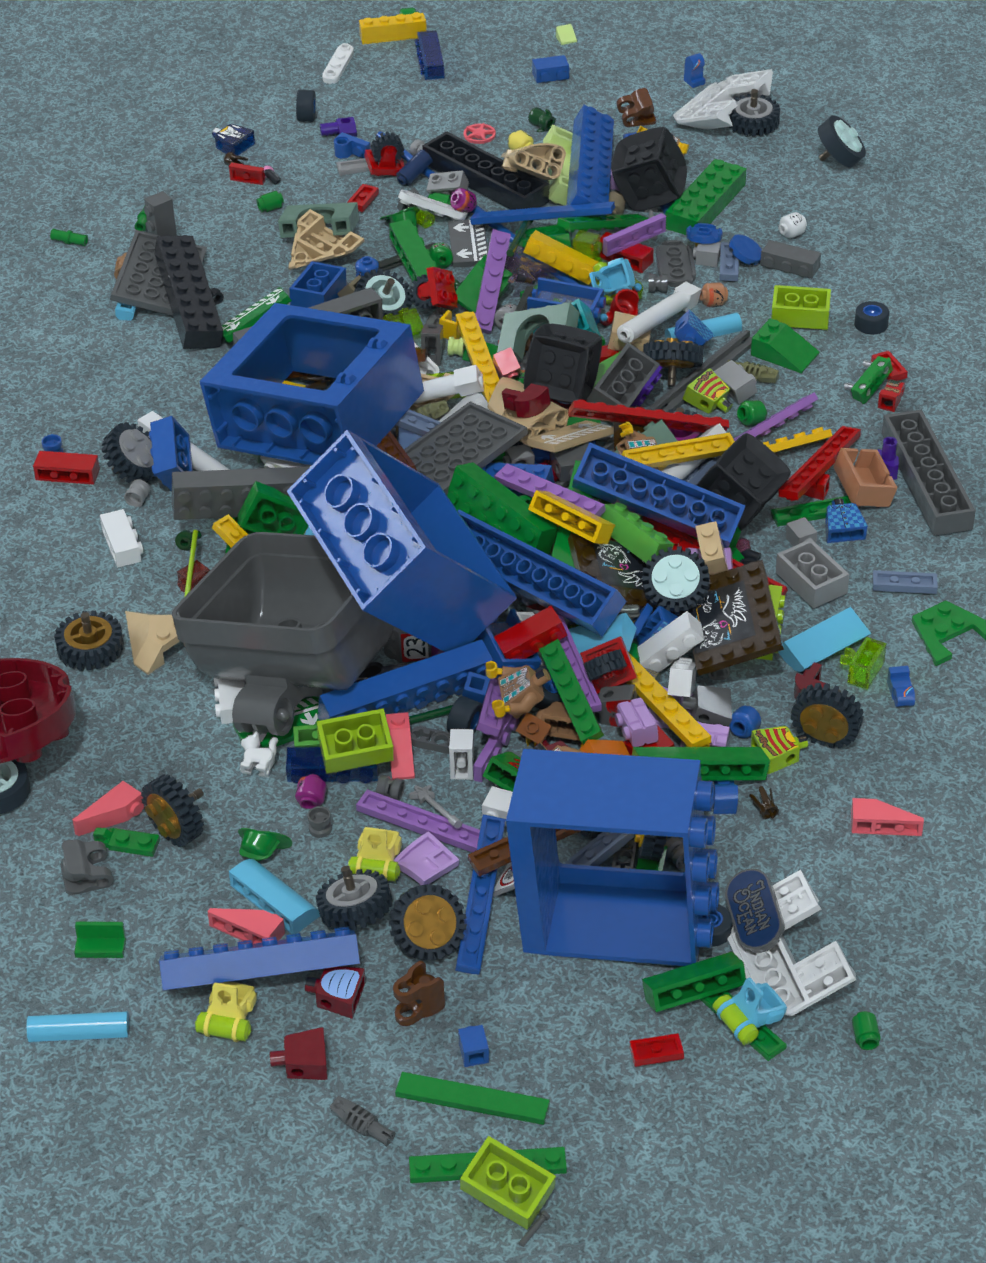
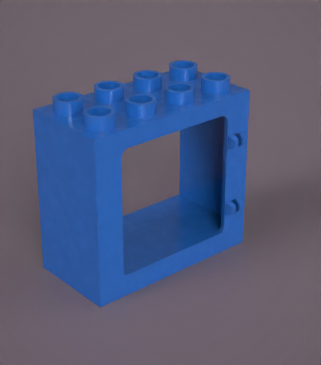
(298, 424)
(400, 544)
(612, 909)

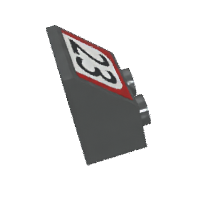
(406, 647)

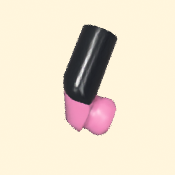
(271, 175)

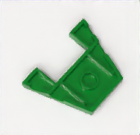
(942, 624)

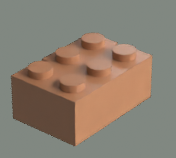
(866, 481)

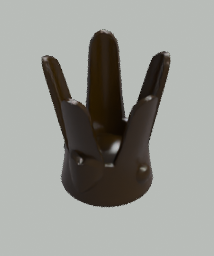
(230, 158)
(319, 384)
(768, 808)

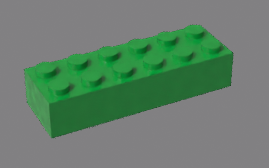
(706, 196)
(491, 502)

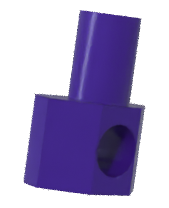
(345, 125)
(889, 456)

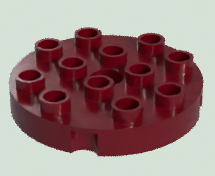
(34, 707)

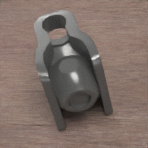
(78, 868)

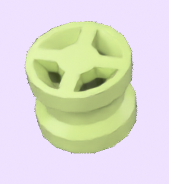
(456, 346)

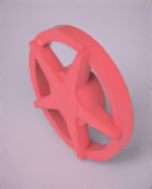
(480, 133)

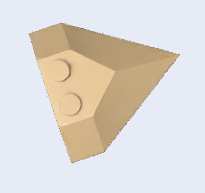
(318, 243)
(149, 638)

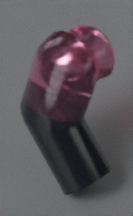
(743, 546)

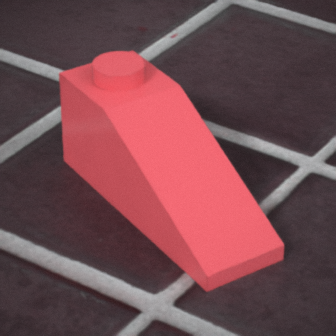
(506, 364)
(400, 734)
(111, 809)
(878, 817)
(247, 923)

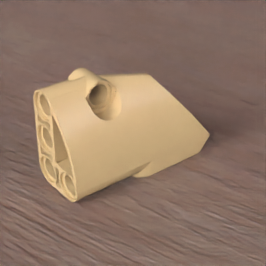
(536, 156)
(550, 419)

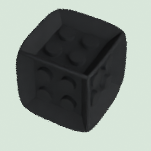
(649, 169)
(563, 361)
(748, 475)

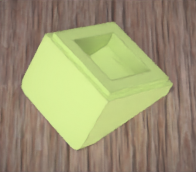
(565, 34)

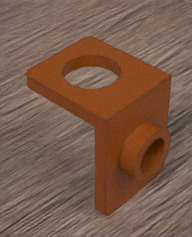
(533, 728)

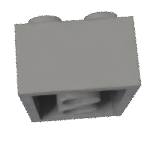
(812, 573)

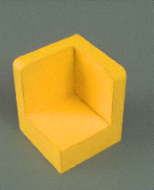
(450, 328)

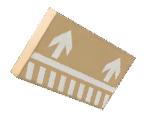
(570, 436)

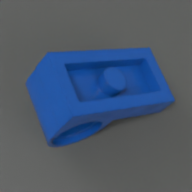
(346, 145)
(725, 797)

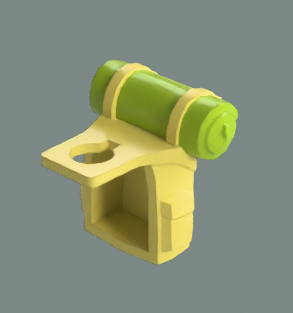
(377, 853)
(228, 1011)

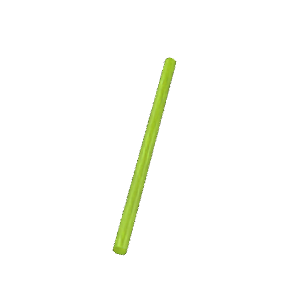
(191, 562)

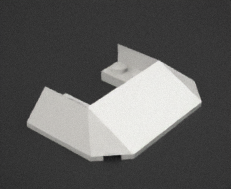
(714, 104)
(809, 979)

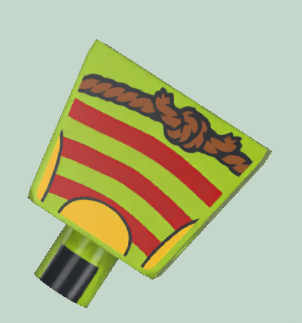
(708, 393)
(779, 746)

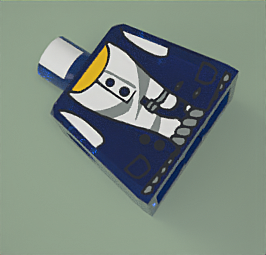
(233, 139)

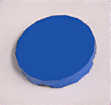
(704, 233)
(745, 249)

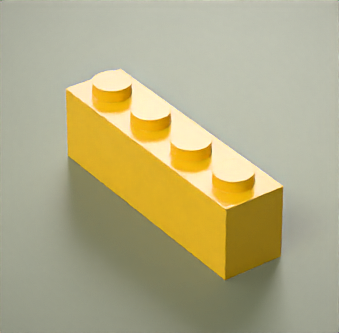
(391, 28)
(560, 256)
(571, 517)

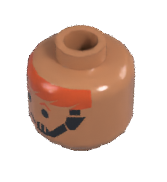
(713, 294)

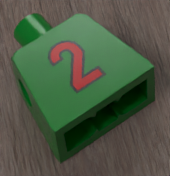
(506, 773)

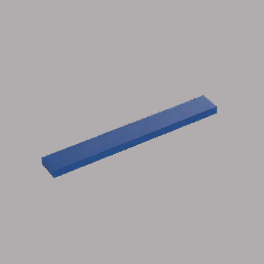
(542, 213)
(479, 902)

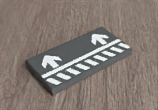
(467, 243)

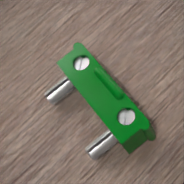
(871, 379)

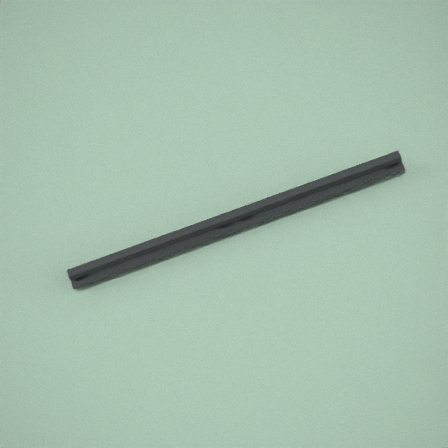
(674, 397)

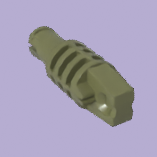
(761, 373)
(433, 410)

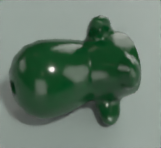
(541, 118)

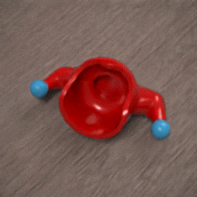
(625, 302)

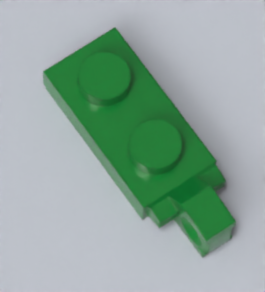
(127, 841)

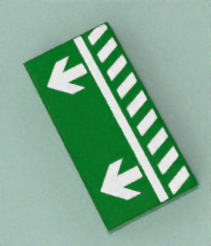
(254, 313)
(304, 714)

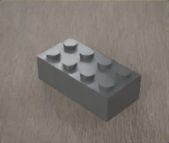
(624, 378)

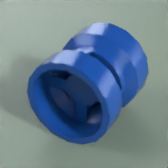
(52, 443)

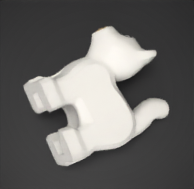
(258, 757)

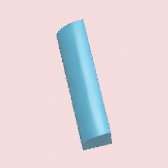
(620, 626)
(824, 640)
(272, 895)

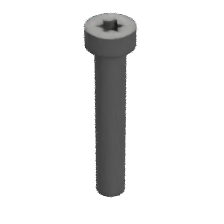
(543, 1215)

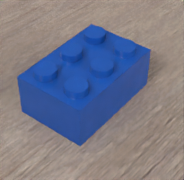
(317, 284)
(169, 449)

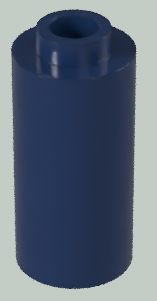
(414, 167)

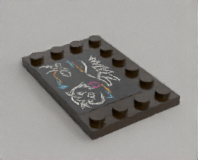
(613, 566)
(736, 619)

